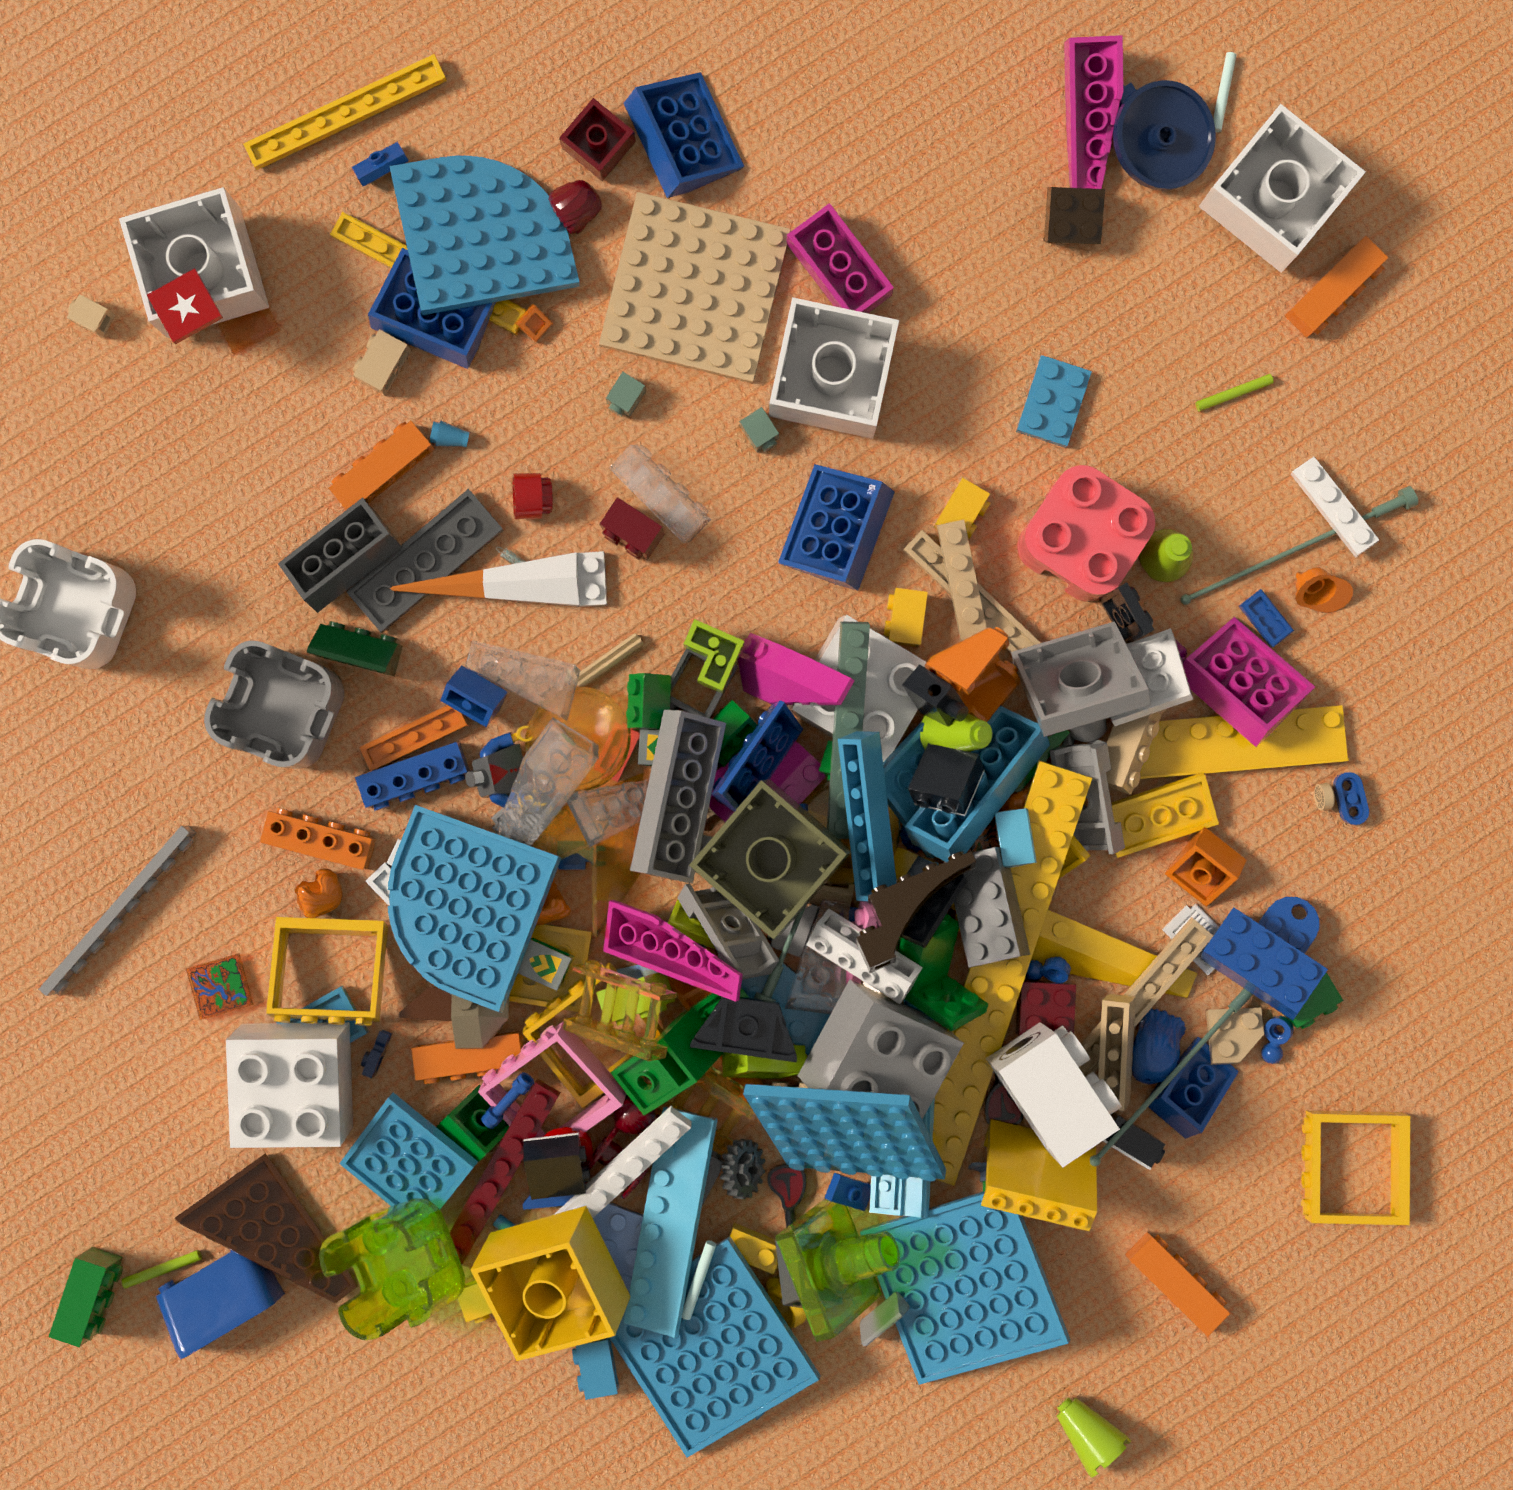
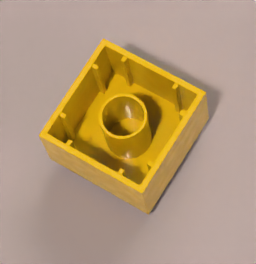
(551, 1283)

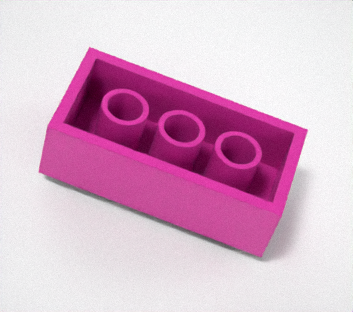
(839, 262)

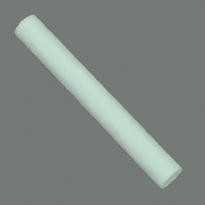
(1224, 89)
(698, 1279)

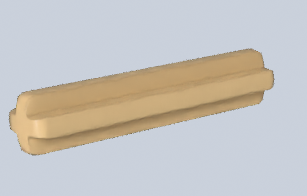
(609, 660)

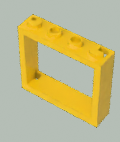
(288, 925)
(589, 1092)
(1399, 1167)

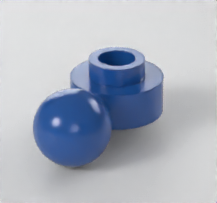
(1054, 969)
(1272, 1052)

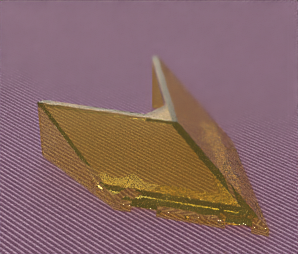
(609, 859)

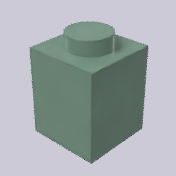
(625, 395)
(759, 430)

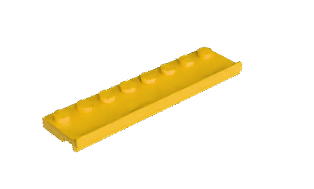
(1215, 746)

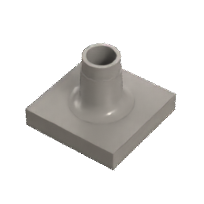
(1081, 681)

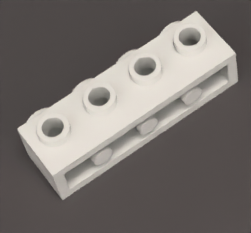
(836, 940)

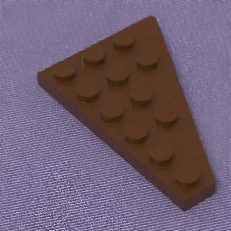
(268, 1225)

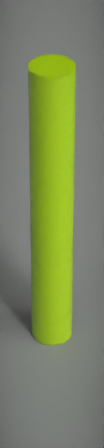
(1234, 392)
(161, 1269)

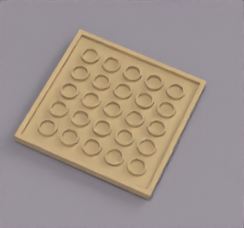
(694, 287)

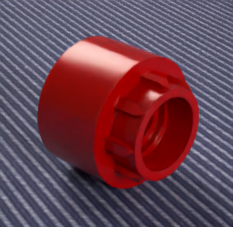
(531, 495)

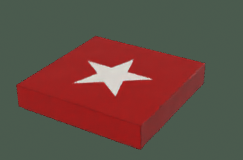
(184, 306)

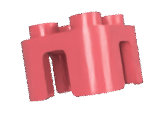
(1087, 532)

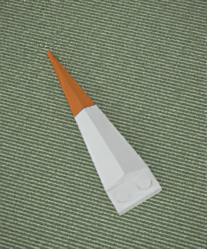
(557, 580)

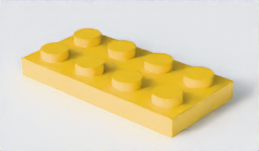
(1164, 813)

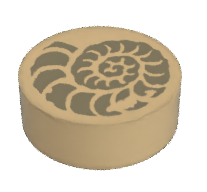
(1324, 796)

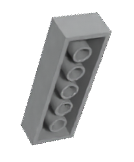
(678, 795)

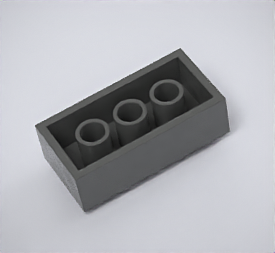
(339, 555)
(990, 912)

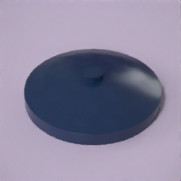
(1164, 135)

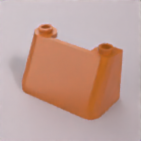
(977, 671)

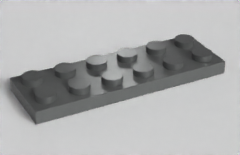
(429, 554)

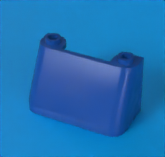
(215, 1301)

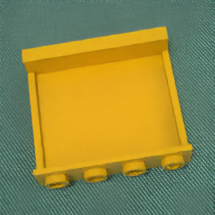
(1031, 1183)

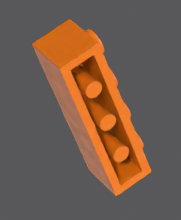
(317, 839)

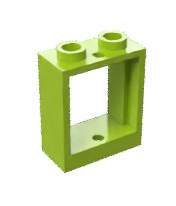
(756, 1067)

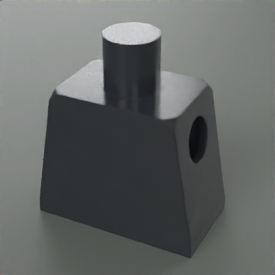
(945, 702)

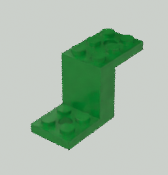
(934, 990)
(680, 1067)

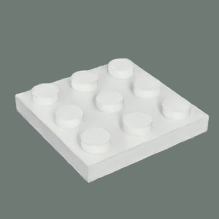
(1163, 673)

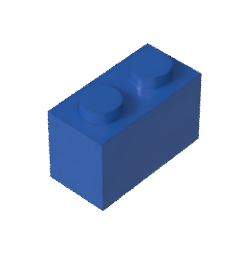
(473, 696)

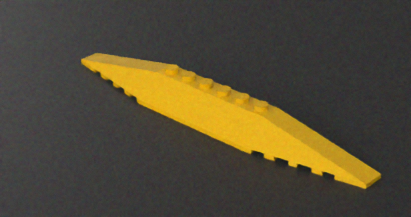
(1083, 948)

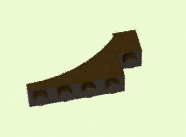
(899, 903)

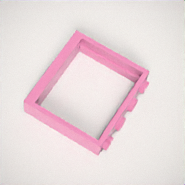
(614, 1097)

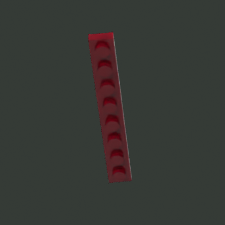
(502, 1167)

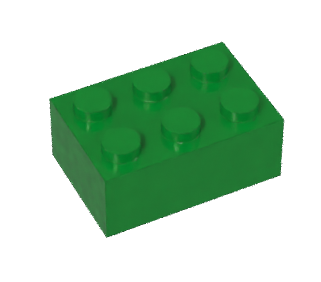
(86, 1297)

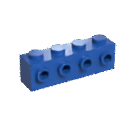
(413, 775)

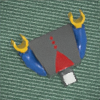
(497, 767)

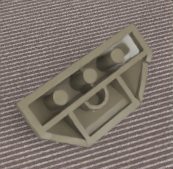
(474, 1023)

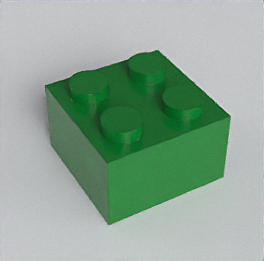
(466, 1128)

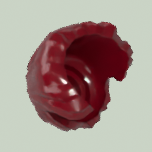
(575, 204)
(631, 1120)

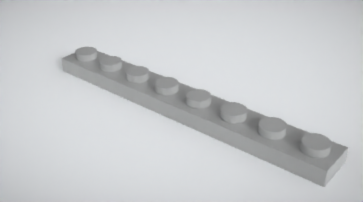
(111, 920)

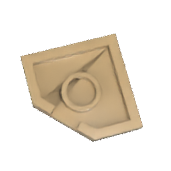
(1235, 1035)

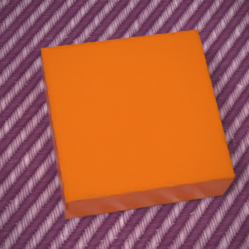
(534, 323)

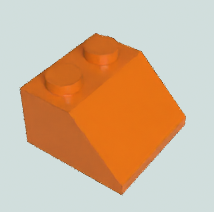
(1206, 867)

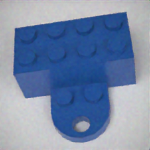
(1270, 954)

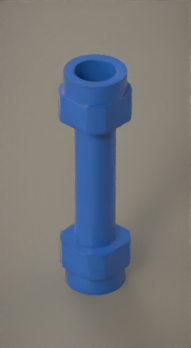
(520, 1086)

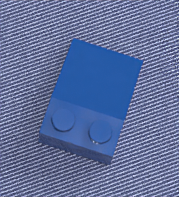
(1194, 1092)

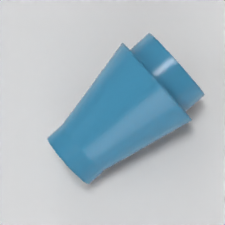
(448, 435)

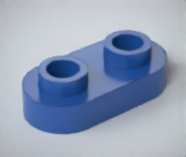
(1353, 797)

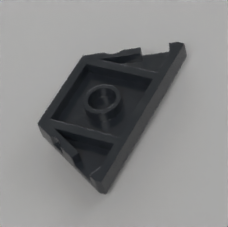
(747, 1029)

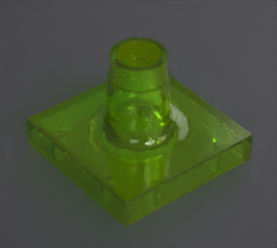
(835, 1266)

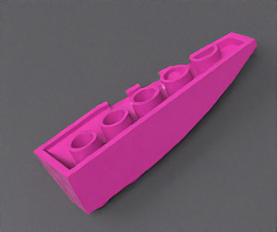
(1091, 104)
(785, 675)
(662, 948)

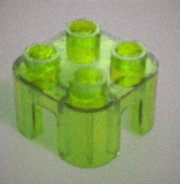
(402, 1267)

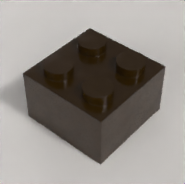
(1074, 215)

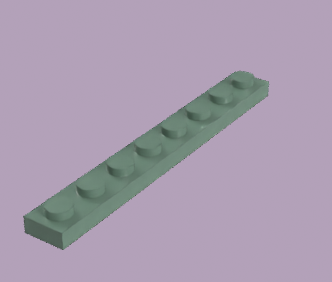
(848, 715)

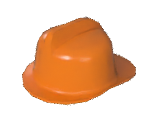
(1322, 591)

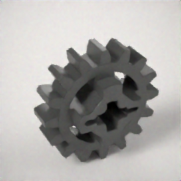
(742, 1169)

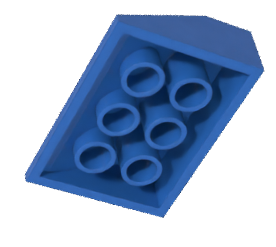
(682, 133)
(446, 334)
(836, 526)
(759, 756)

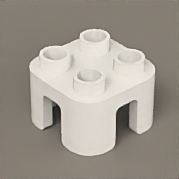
(66, 605)

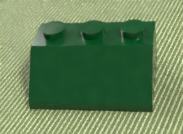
(356, 648)

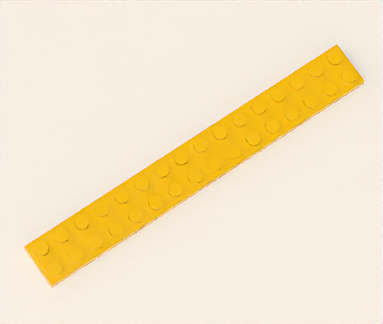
(1053, 811)

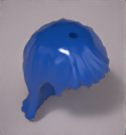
(1156, 1046)

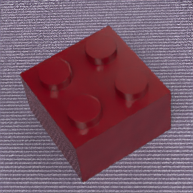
(597, 139)
(632, 529)
(1046, 1004)

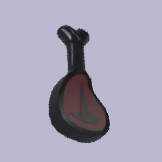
(1000, 1105)
(789, 1186)

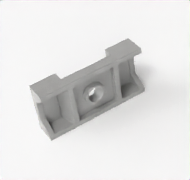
(1096, 822)
(740, 946)

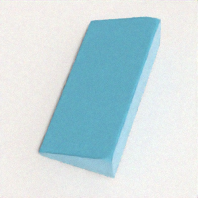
(1015, 838)

